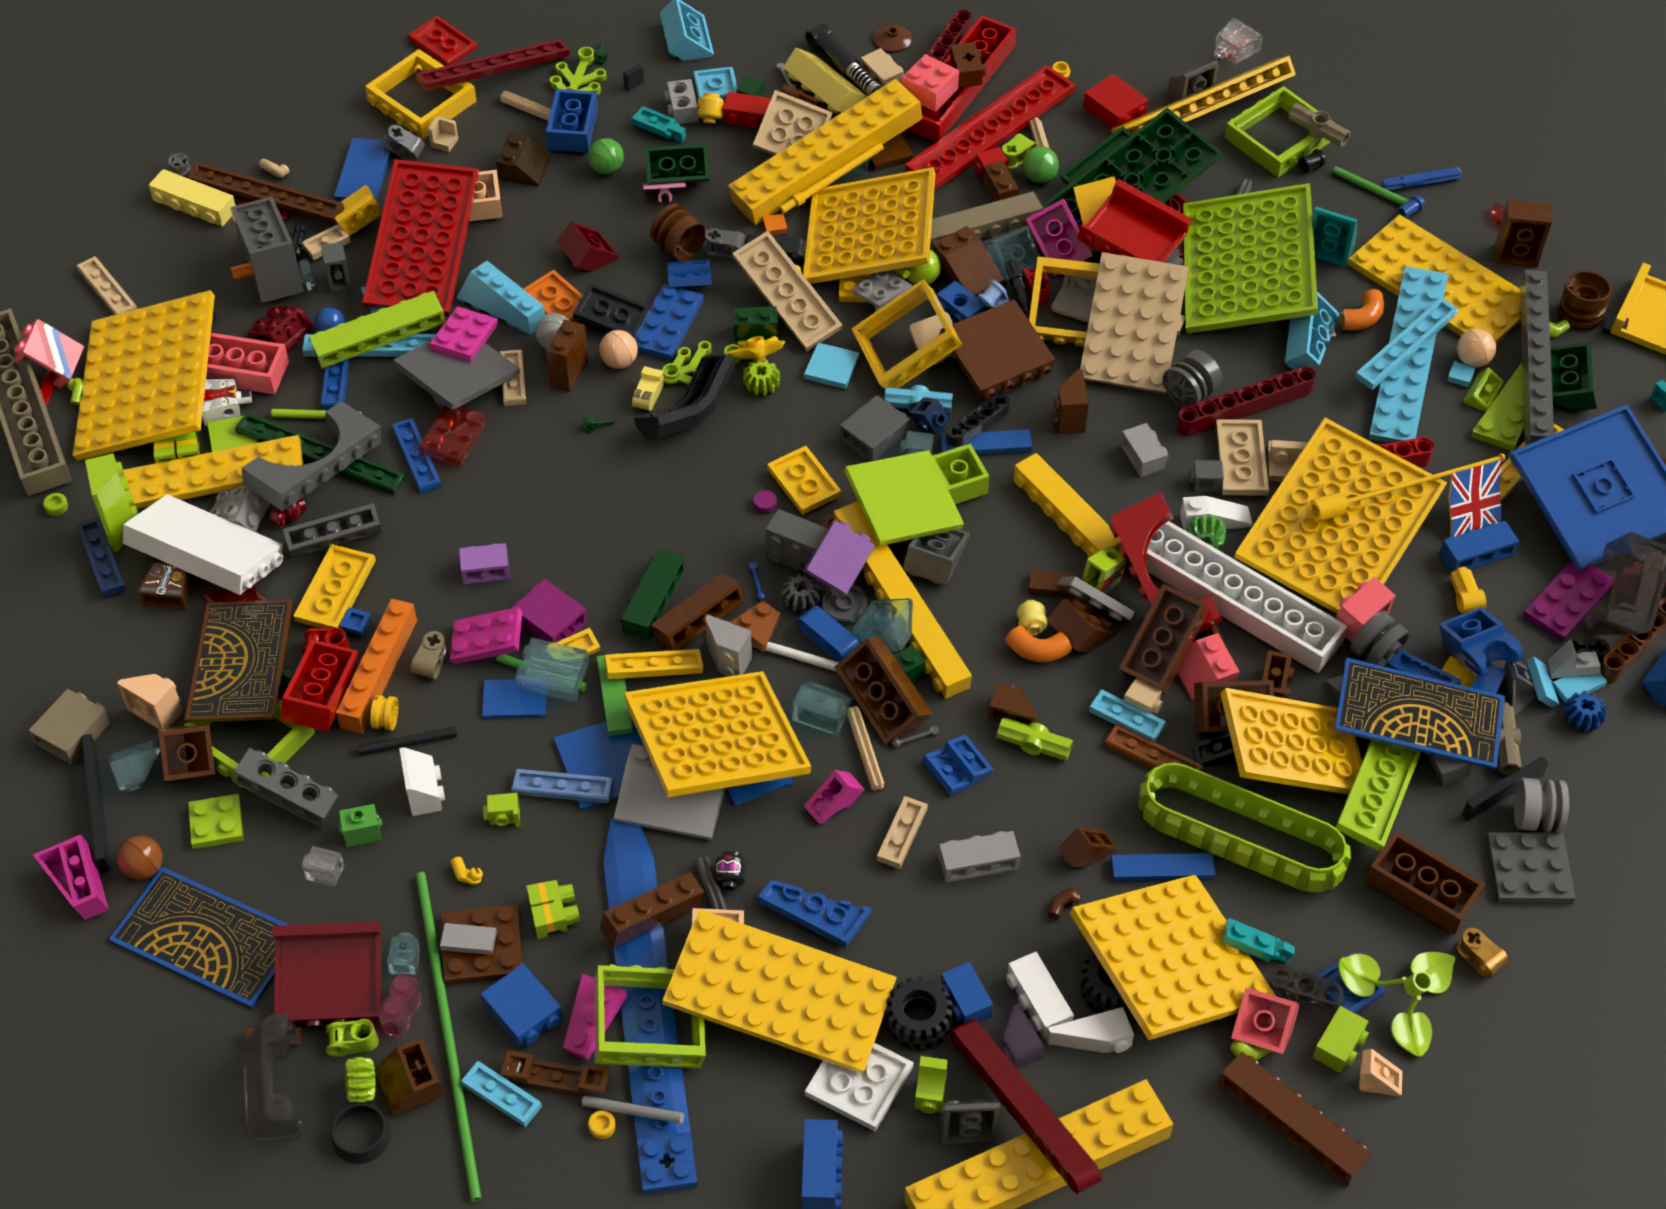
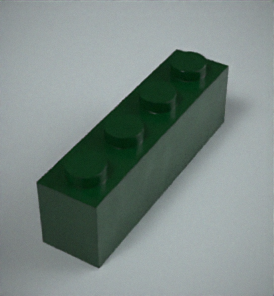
(652, 594)

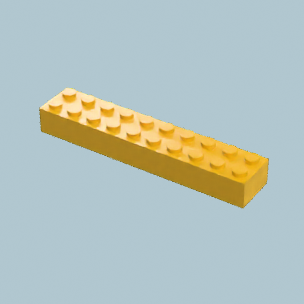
(825, 150)
(1021, 1173)

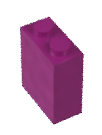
(550, 613)

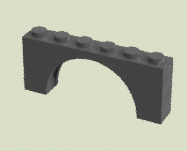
(287, 484)

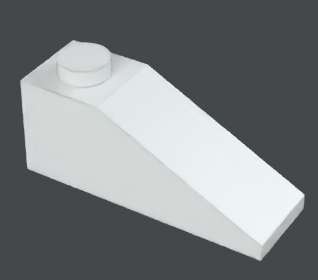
(1232, 514)
(1097, 1033)

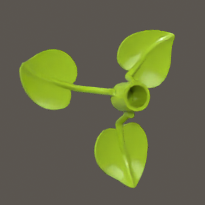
(1429, 973)

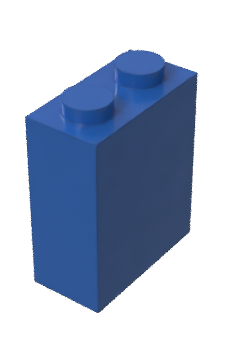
(522, 1006)

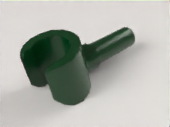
(601, 56)
(591, 425)

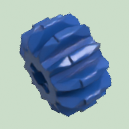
(1585, 711)

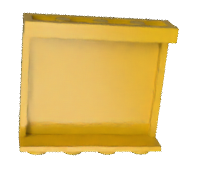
(1646, 312)

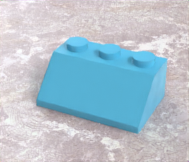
(685, 31)

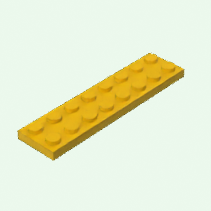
(206, 472)

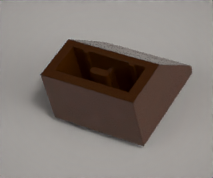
(1081, 625)
(408, 1077)

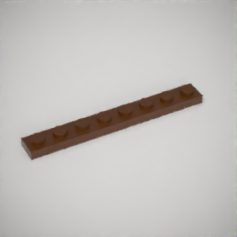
(257, 189)

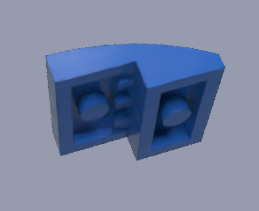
(689, 273)
(957, 765)

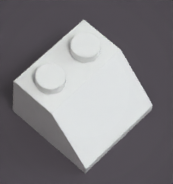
(421, 782)

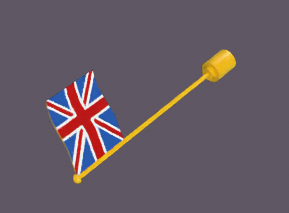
(1472, 496)

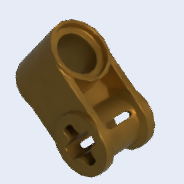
(1481, 954)

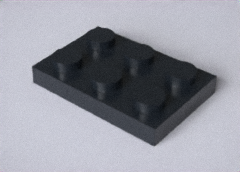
(610, 310)

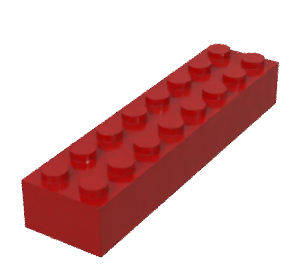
(995, 43)

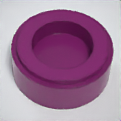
(765, 501)

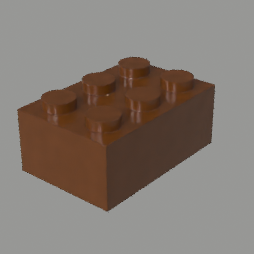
(1523, 233)

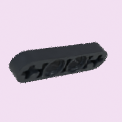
(960, 434)

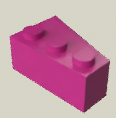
(76, 875)

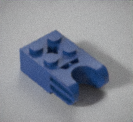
(1478, 640)

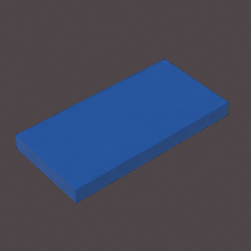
(363, 166)

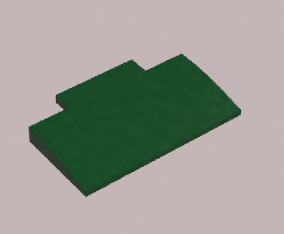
(1154, 159)

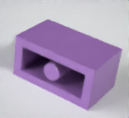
(484, 563)

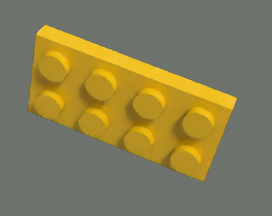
(334, 587)

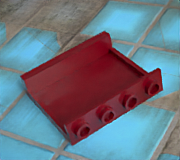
(328, 972)

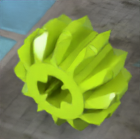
(761, 377)
(359, 1079)

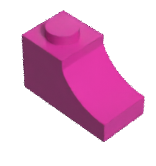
(834, 794)

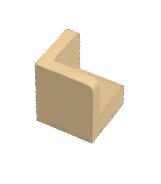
(443, 134)

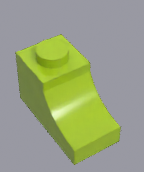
(930, 1084)

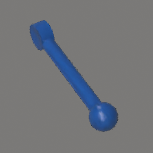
(753, 567)

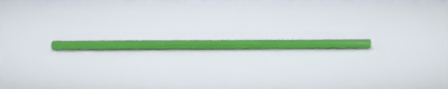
(448, 1038)

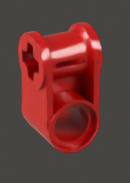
(1045, 285)
(331, 636)

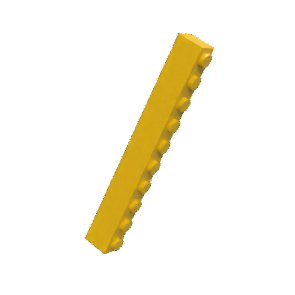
(1221, 93)
(891, 582)

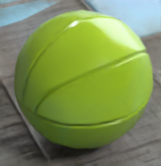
(928, 272)

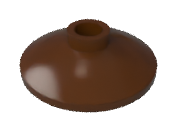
(892, 38)

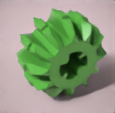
(1208, 529)

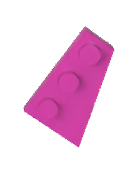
(581, 1028)

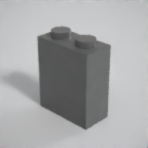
(874, 428)

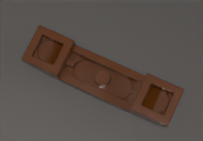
(553, 1076)

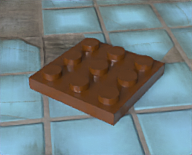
(507, 951)

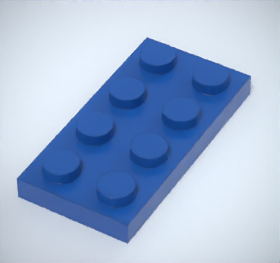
(668, 321)

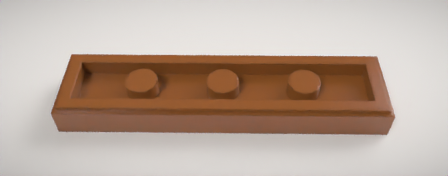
(1144, 750)

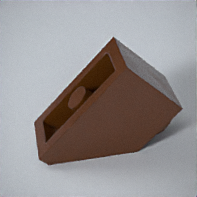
(1011, 704)
(1086, 847)

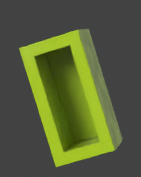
(1341, 1039)

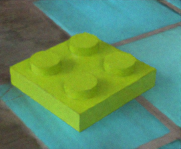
(216, 821)

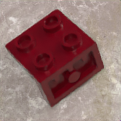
(282, 325)

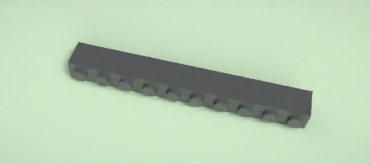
(1536, 356)

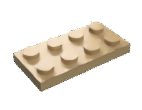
(1242, 457)

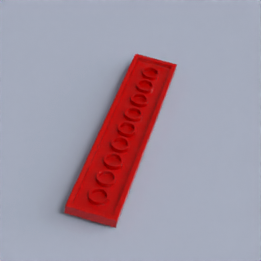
(993, 125)

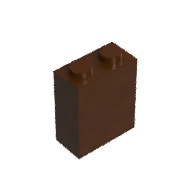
(567, 355)

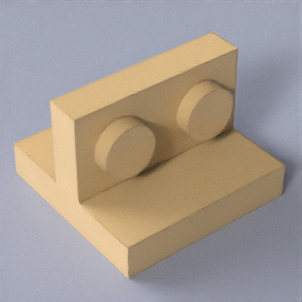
(1282, 457)

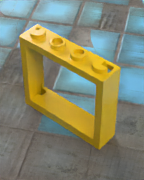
(463, 95)
(1063, 267)
(922, 358)

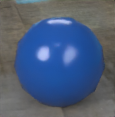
(328, 318)

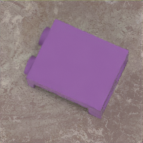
(839, 557)

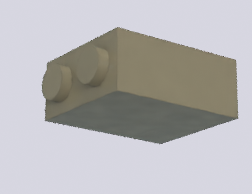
(64, 724)

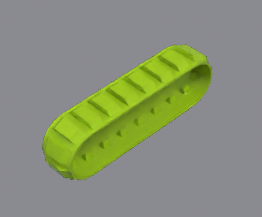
(1253, 807)

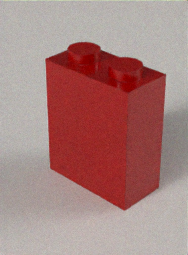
(1114, 102)

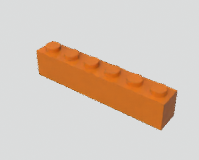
(376, 665)

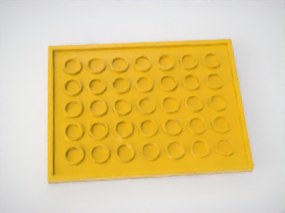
(144, 376)
(1339, 553)

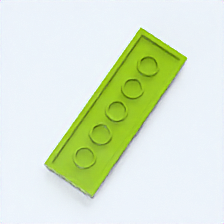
(1377, 793)

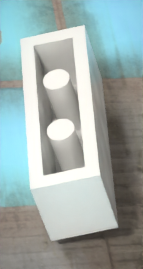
(1038, 993)

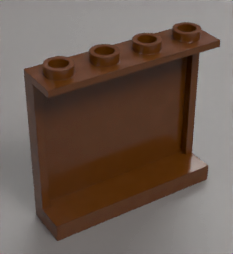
(1000, 350)

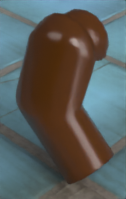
(1067, 896)

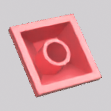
(1265, 1021)

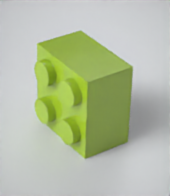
(962, 473)

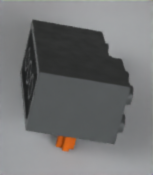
(266, 250)

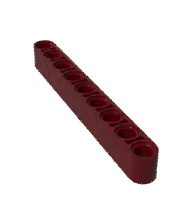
(1026, 1106)

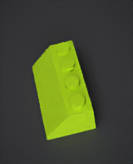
(111, 496)

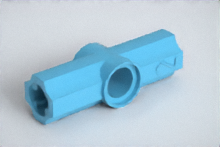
(910, 397)

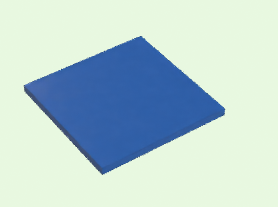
(1596, 483)

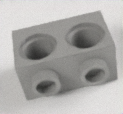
(682, 101)

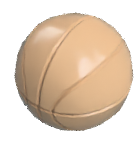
(1476, 347)
(618, 349)

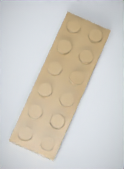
(787, 289)

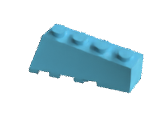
(501, 297)
(1308, 336)

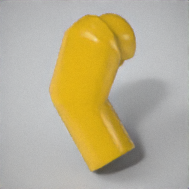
(465, 875)

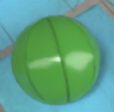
(605, 156)
(1040, 165)

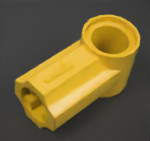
(1467, 592)

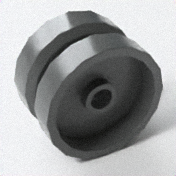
(1380, 639)

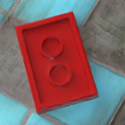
(442, 41)

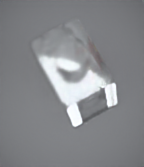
(1237, 42)

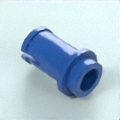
(1415, 204)

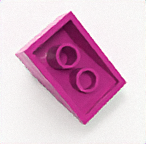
(1058, 233)

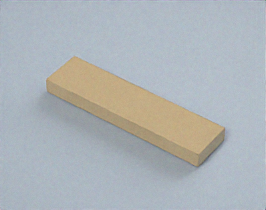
(105, 286)

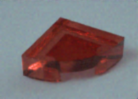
(1497, 212)

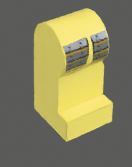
(648, 388)

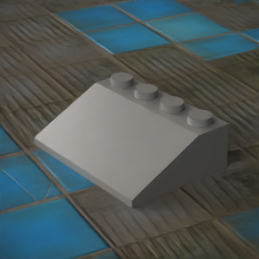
(646, 804)

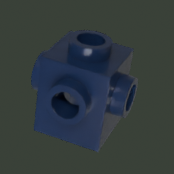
(929, 416)

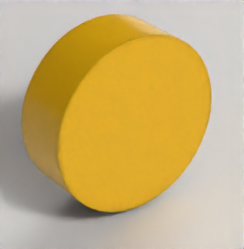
(602, 1124)

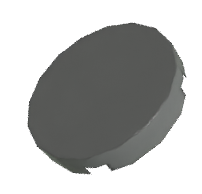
(845, 608)

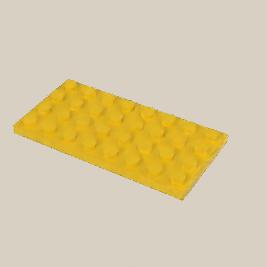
(1479, 294)
(780, 991)

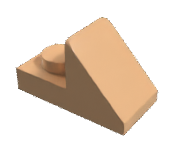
(1379, 1075)

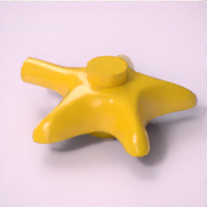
(757, 348)

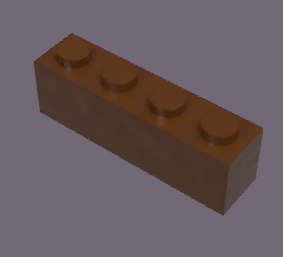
(688, 617)
(651, 909)

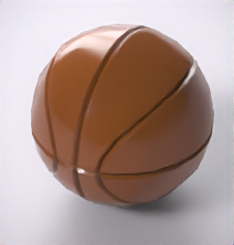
(140, 857)

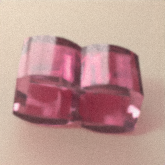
(400, 1005)

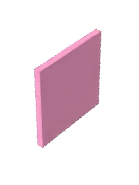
(664, 188)

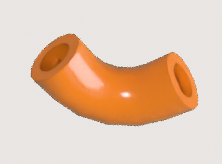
(1365, 316)
(1038, 649)

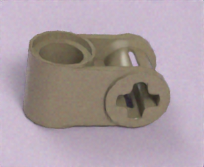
(429, 656)

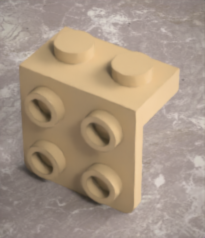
(927, 330)

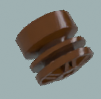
(678, 232)
(1584, 299)

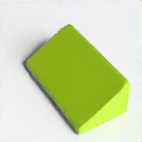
(1483, 390)

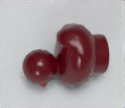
(290, 514)

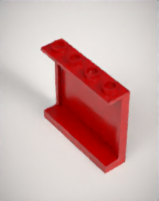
(1135, 226)

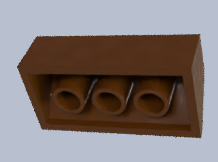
(883, 689)

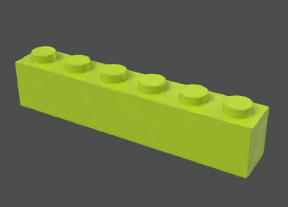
(377, 329)

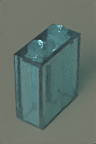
(552, 669)

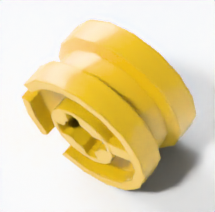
(384, 712)

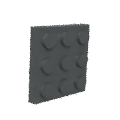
(1530, 867)

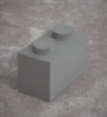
(1144, 450)

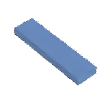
(562, 786)

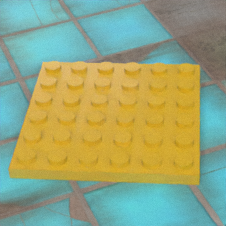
(870, 226)
(716, 734)
(1169, 955)

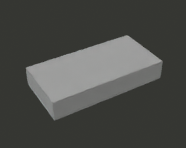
(468, 938)

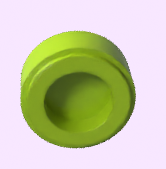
(55, 504)

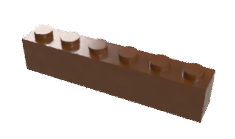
(1295, 1118)

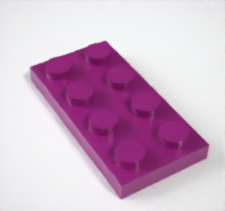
(1568, 600)

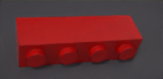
(744, 110)

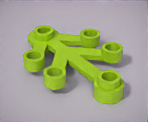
(586, 57)
(675, 373)

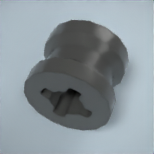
(179, 164)

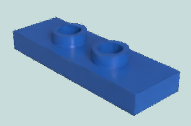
(1408, 663)

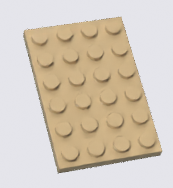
(1133, 322)

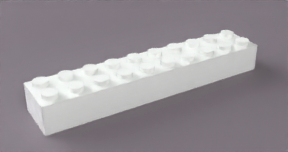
(1245, 597)

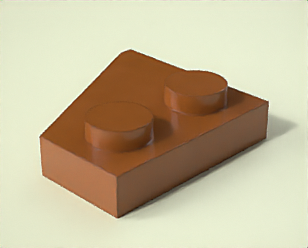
(761, 622)

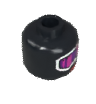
(730, 870)

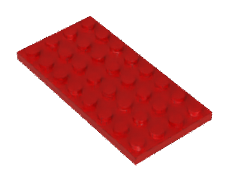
(421, 234)

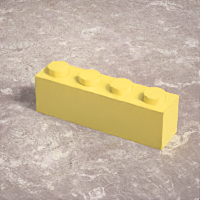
(192, 197)

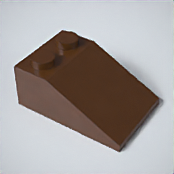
(966, 261)
(1209, 705)

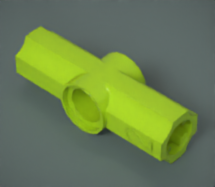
(1034, 739)

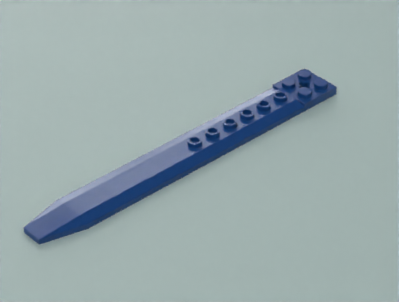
(628, 874)

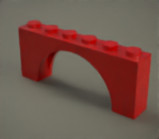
(1136, 529)

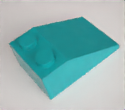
(1333, 236)

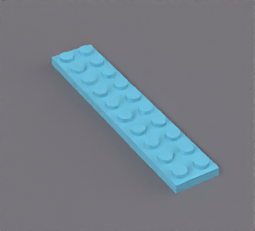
(1403, 391)

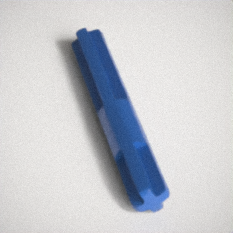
(1421, 178)

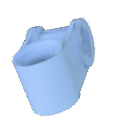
(994, 295)

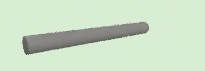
(633, 1109)

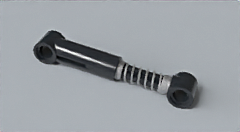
(823, 40)

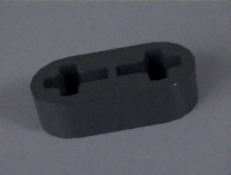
(1588, 645)

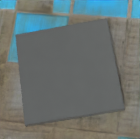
(454, 379)

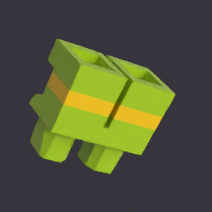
(182, 445)
(547, 907)

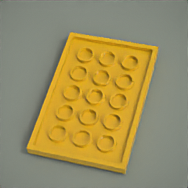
(1290, 742)

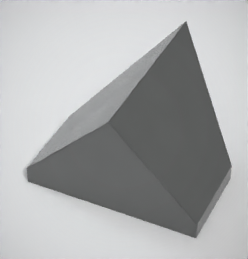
(1518, 686)

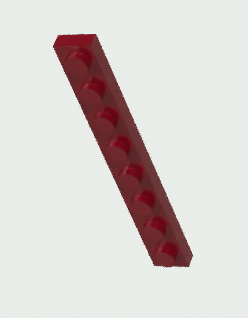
(492, 64)

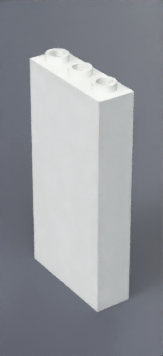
(203, 544)

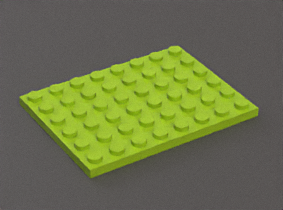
(1250, 259)

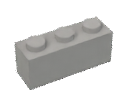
(979, 856)

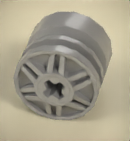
(1541, 805)

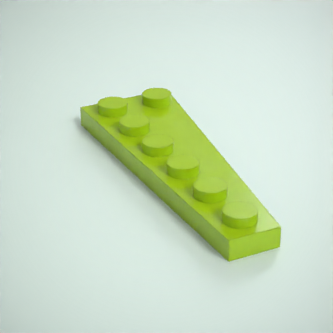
(1505, 417)

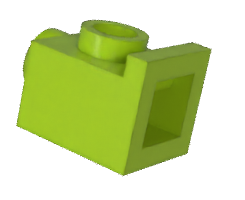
(502, 809)

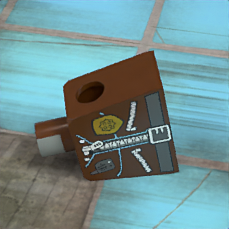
(165, 587)

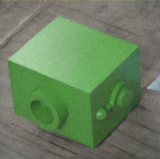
(360, 825)

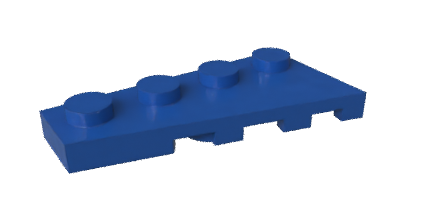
(824, 916)

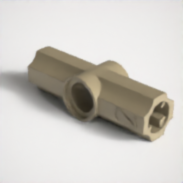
(1319, 125)
(1509, 744)

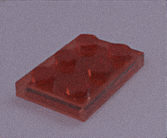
(453, 434)

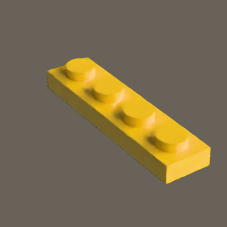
(653, 664)

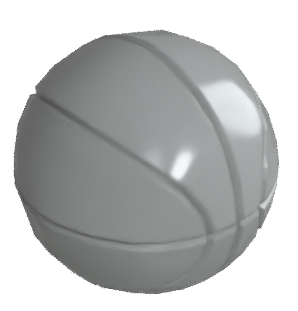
(547, 328)

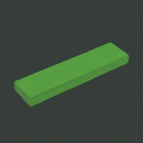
(616, 711)

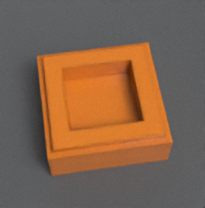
(775, 224)

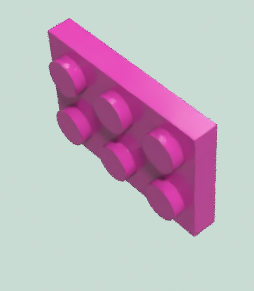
(463, 334)
(486, 635)

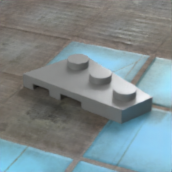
(1096, 598)

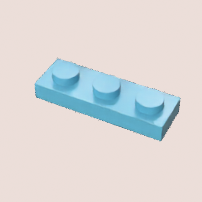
(1127, 715)
(501, 1093)

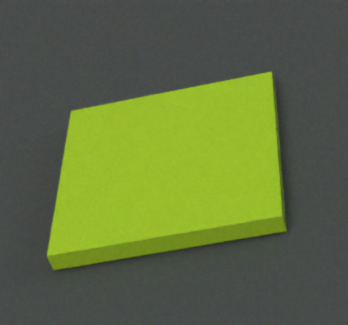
(904, 497)

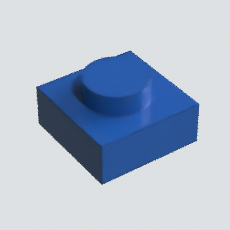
(355, 622)

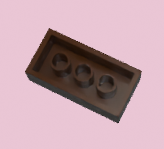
(1164, 638)
(1425, 882)

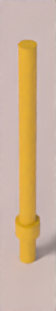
(800, 197)

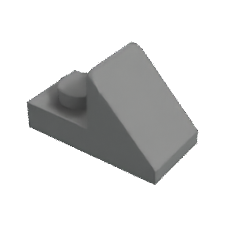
(1568, 663)

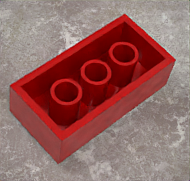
(318, 685)

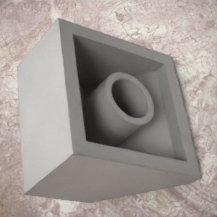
(728, 646)

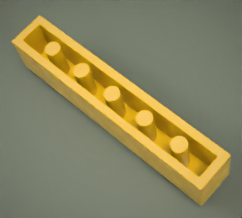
(1064, 505)

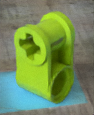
(1016, 150)
(348, 1038)

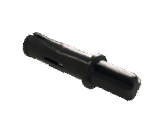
(1017, 279)

